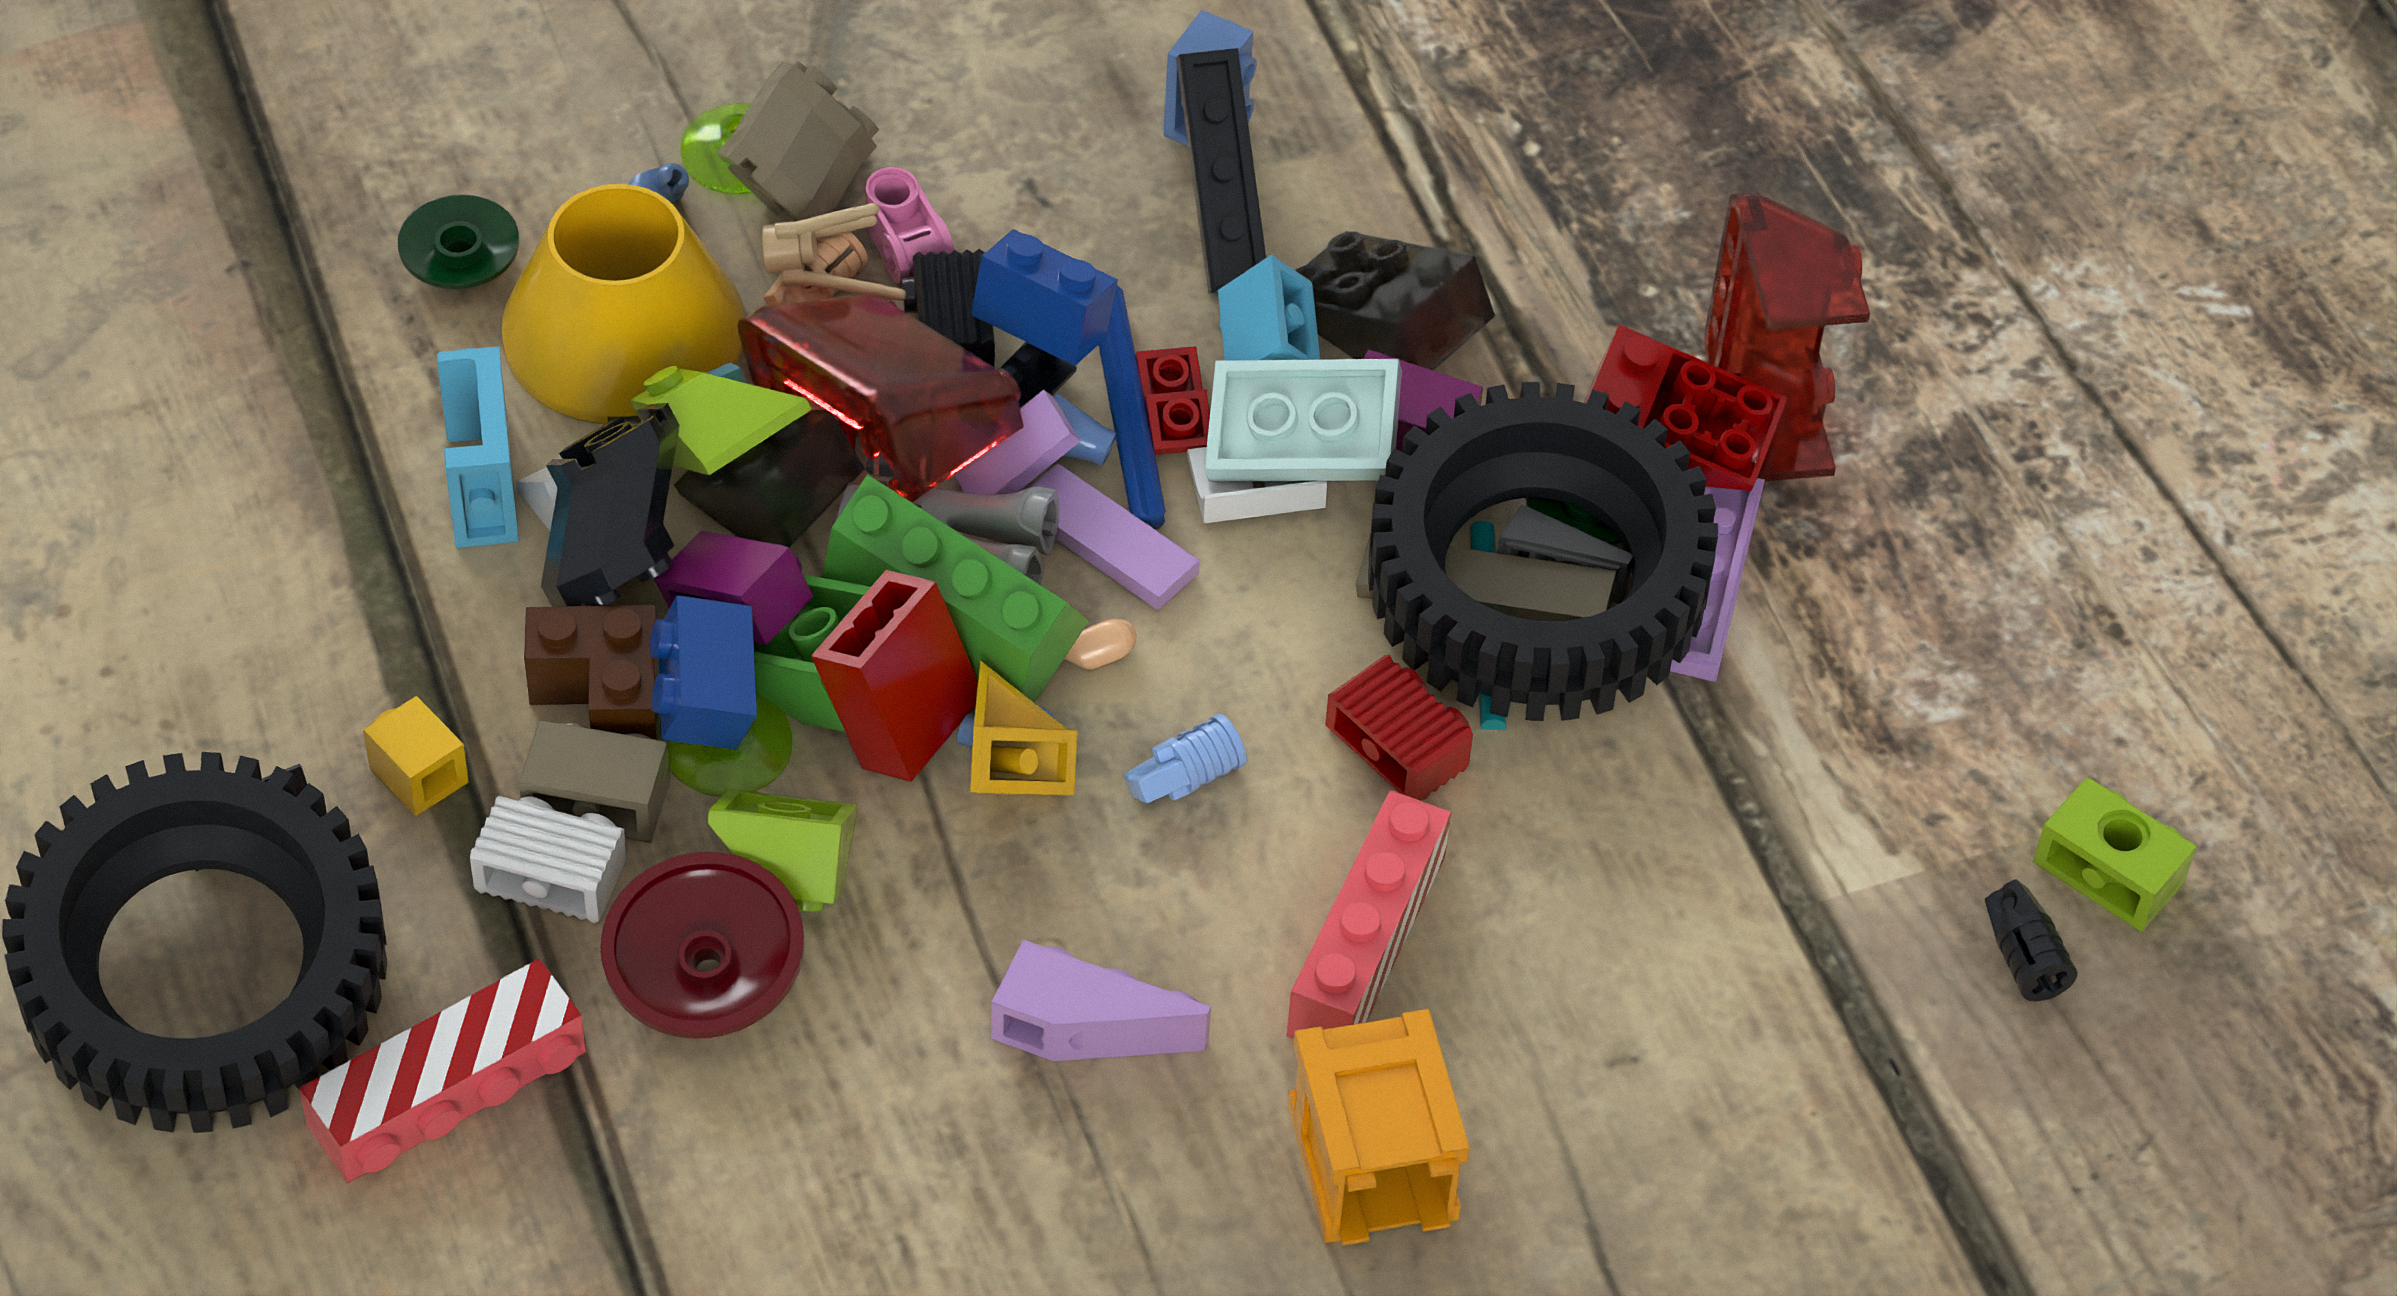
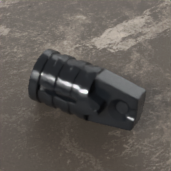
(2029, 943)

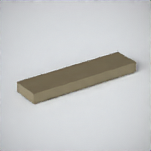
(1521, 584)

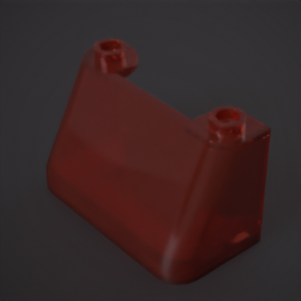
(888, 378)

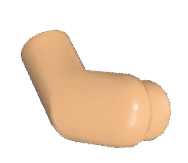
(1102, 644)

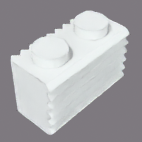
(548, 857)

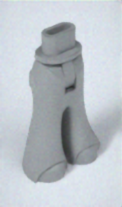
(1019, 519)

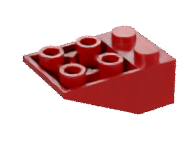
(1708, 409)

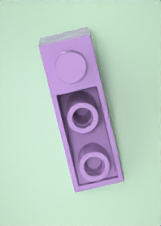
(1090, 1012)

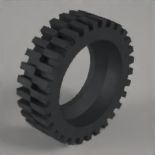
(1560, 454)
(170, 828)

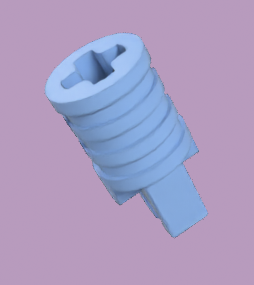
(1188, 761)

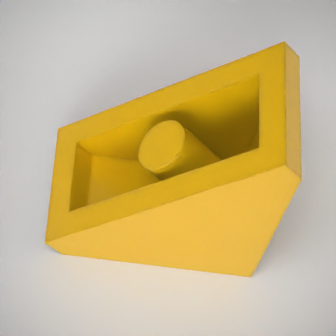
(1018, 743)

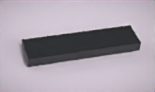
(1221, 164)

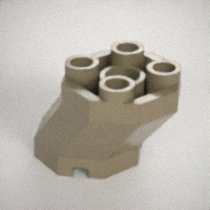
(799, 143)

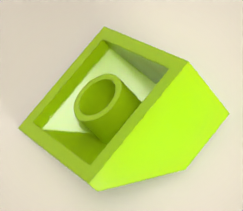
(718, 415)
(792, 837)

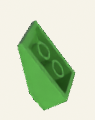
(785, 665)

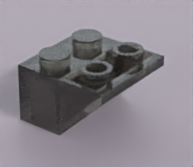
(779, 483)

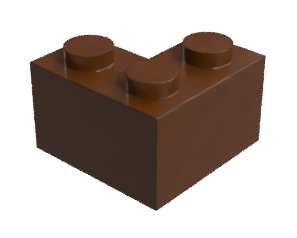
(595, 660)

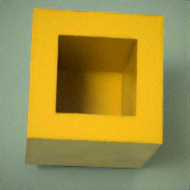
(415, 755)

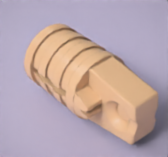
(829, 261)

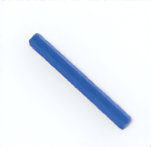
(1131, 418)

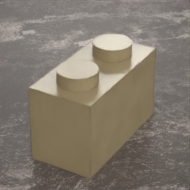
(599, 774)

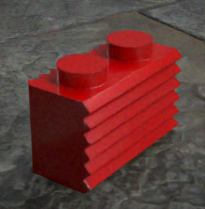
(1400, 728)

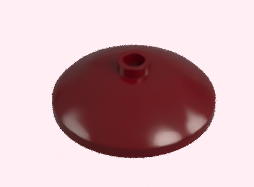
(697, 912)

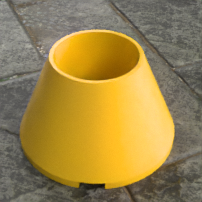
(613, 301)

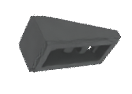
(1545, 538)

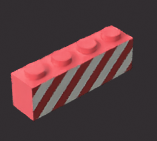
(1371, 916)
(443, 1071)

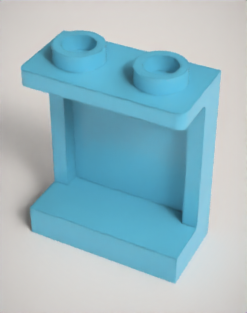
(482, 474)

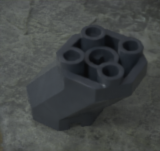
(611, 509)

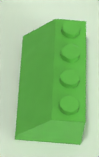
(994, 607)

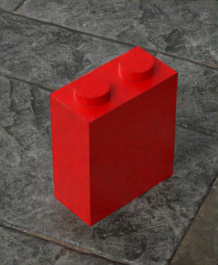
(897, 675)

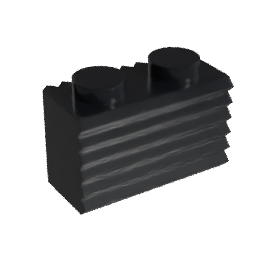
(943, 299)

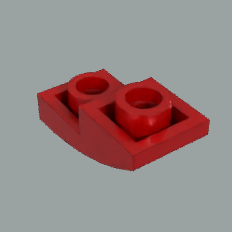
(1174, 399)

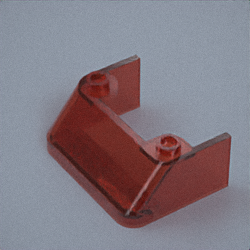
(1766, 318)

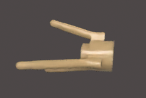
(794, 244)

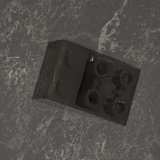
(1396, 298)

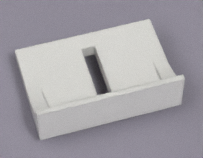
(1240, 500)

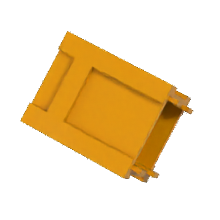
(1377, 1126)

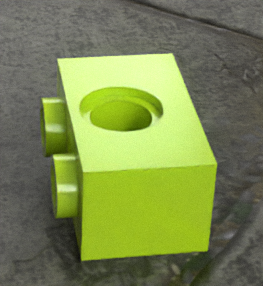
(2114, 853)

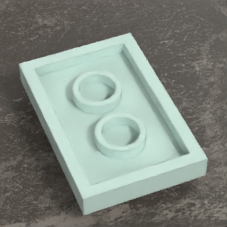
(1303, 419)

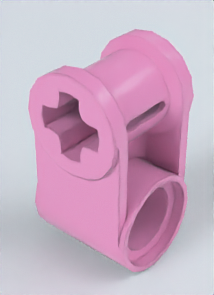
(904, 221)

